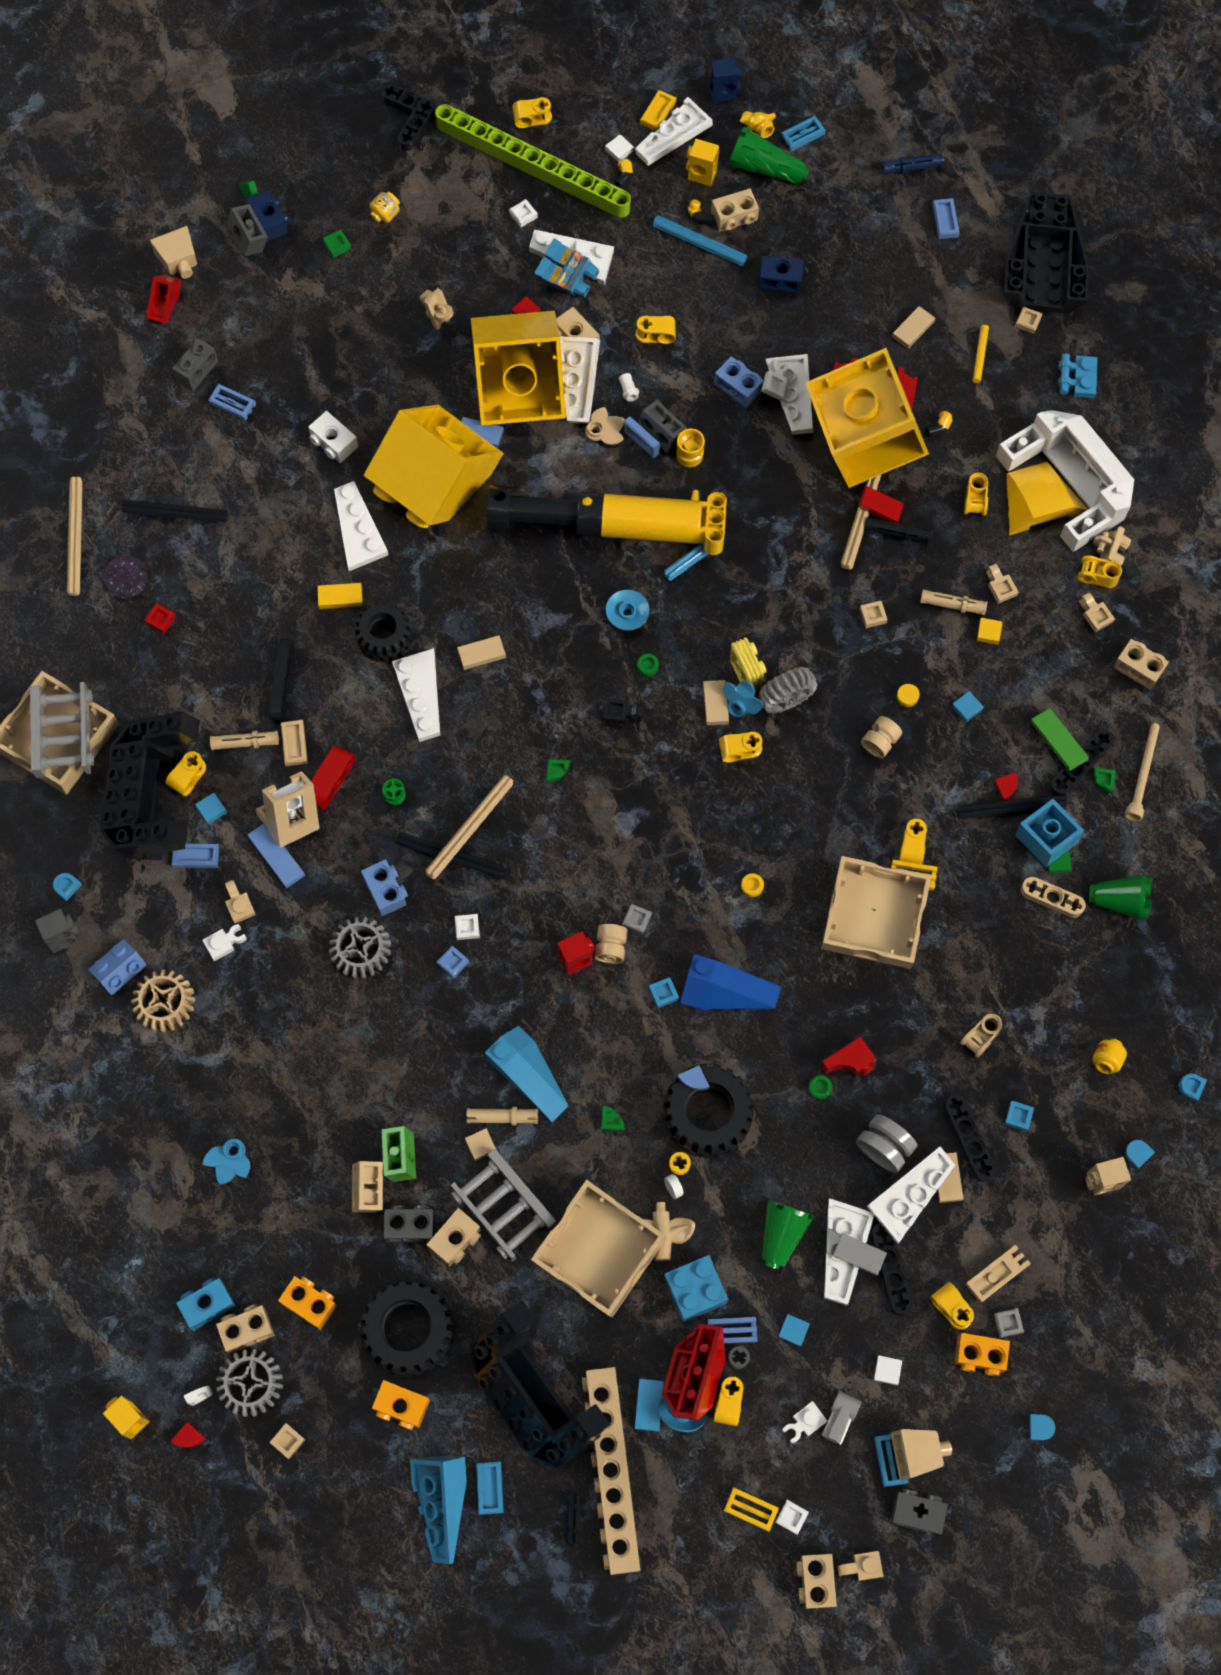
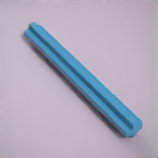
(700, 240)

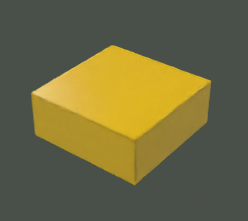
(989, 631)

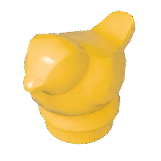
(759, 122)

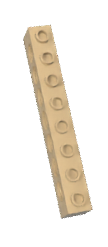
(628, 1561)

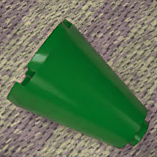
(782, 1232)

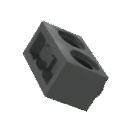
(195, 364)
(661, 425)
(58, 930)
(408, 1231)

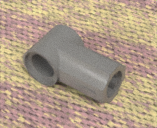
(843, 1412)

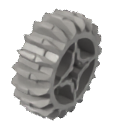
(788, 690)
(368, 943)
(251, 1372)

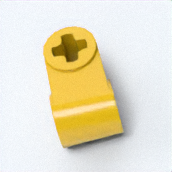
(529, 112)
(658, 329)
(976, 498)
(1098, 570)
(737, 746)
(185, 775)
(914, 845)
(951, 1304)
(729, 1406)

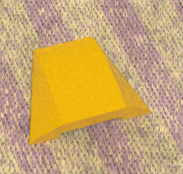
(1039, 496)

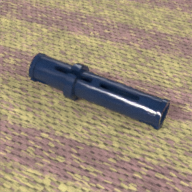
(903, 165)

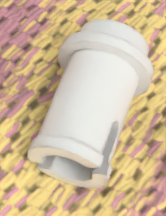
(630, 393)

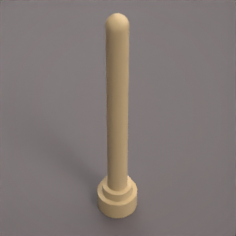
(1135, 809)

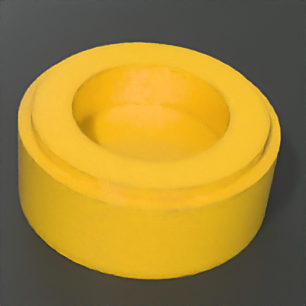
(908, 695)
(752, 885)

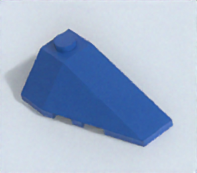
(727, 988)

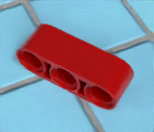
(331, 775)

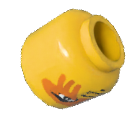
(1109, 1056)

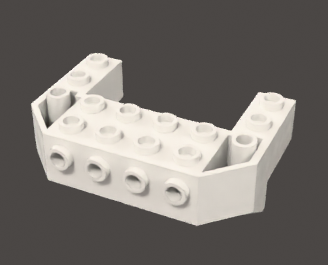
(1083, 463)

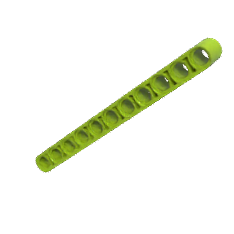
(533, 161)

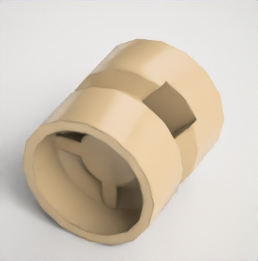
(881, 736)
(611, 941)

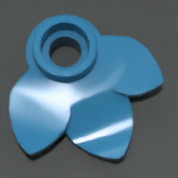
(742, 699)
(226, 1164)

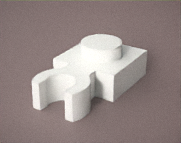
(774, 382)
(220, 944)
(807, 1420)

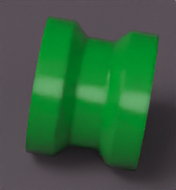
(393, 786)

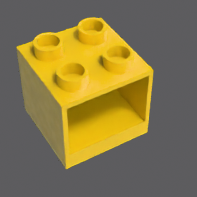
(866, 418)

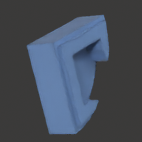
(694, 1079)

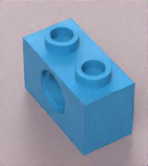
(220, 1303)

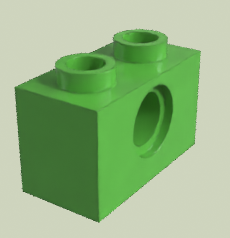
(398, 1154)

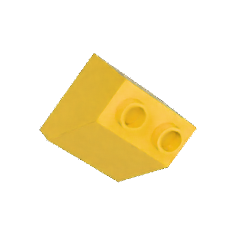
(518, 368)
(430, 464)

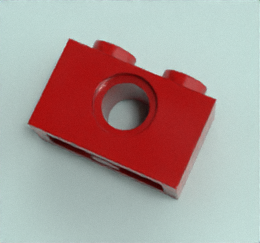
(575, 952)

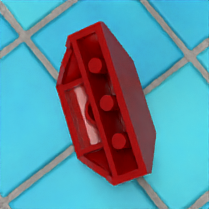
(695, 1372)

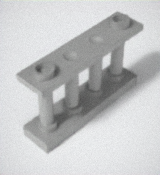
(39, 721)
(527, 1200)

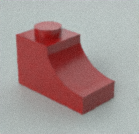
(163, 297)
(852, 1058)

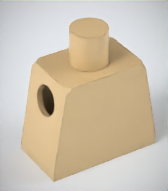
(176, 252)
(918, 1452)

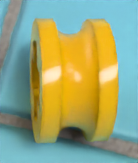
(675, 1169)

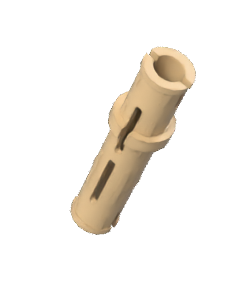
(954, 602)
(244, 740)
(502, 1116)

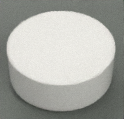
(673, 1186)

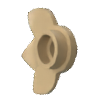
(606, 425)

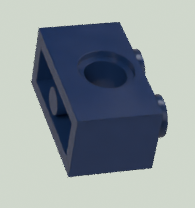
(724, 79)
(265, 204)
(773, 280)

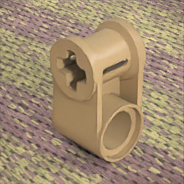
(979, 1037)

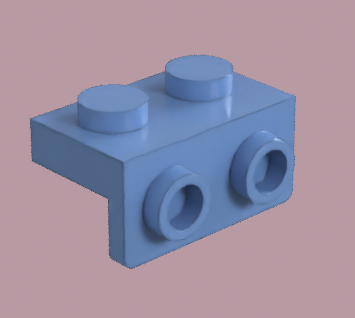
(117, 967)

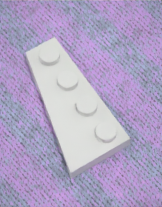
(679, 128)
(599, 254)
(579, 373)
(796, 399)
(358, 530)
(419, 687)
(906, 1198)
(840, 1274)

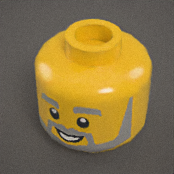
(384, 207)

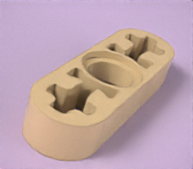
(1066, 909)

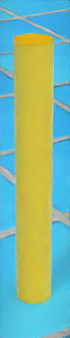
(980, 353)

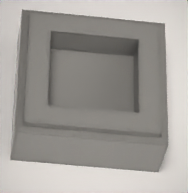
(637, 919)
(1008, 1323)

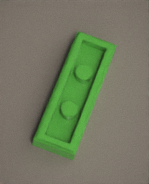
(1059, 739)

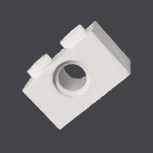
(328, 426)

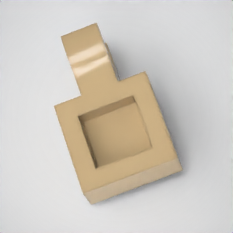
(1001, 586)
(1096, 615)
(238, 905)
(865, 1566)

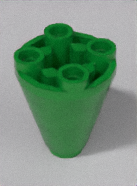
(1124, 895)

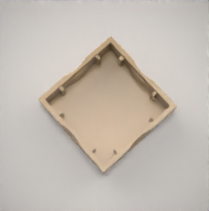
(16, 733)
(880, 935)
(599, 1248)

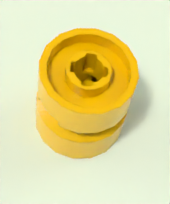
(690, 447)

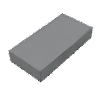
(859, 1254)

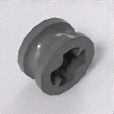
(739, 1349)

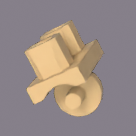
(436, 307)
(1110, 543)

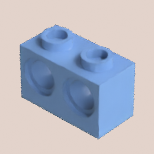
(735, 384)
(380, 889)

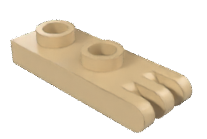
(996, 1274)

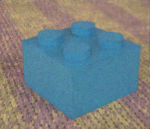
(1049, 832)
(695, 1288)

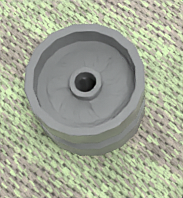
(886, 1143)

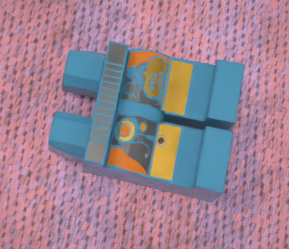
(566, 269)

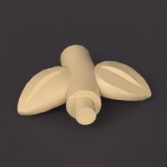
(676, 1230)

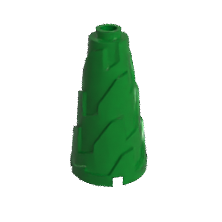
(760, 156)

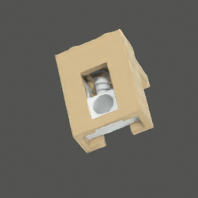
(289, 810)

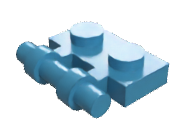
(1084, 376)

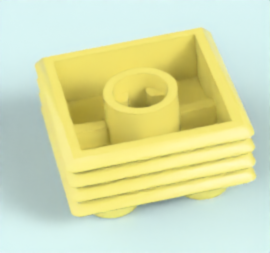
(746, 664)

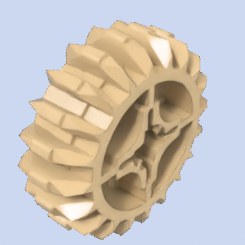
(155, 1006)

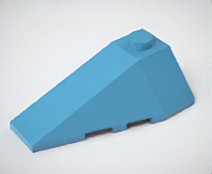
(524, 1067)
(441, 1493)

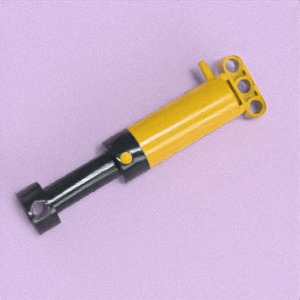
(618, 516)

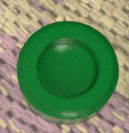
(647, 665)
(820, 1087)

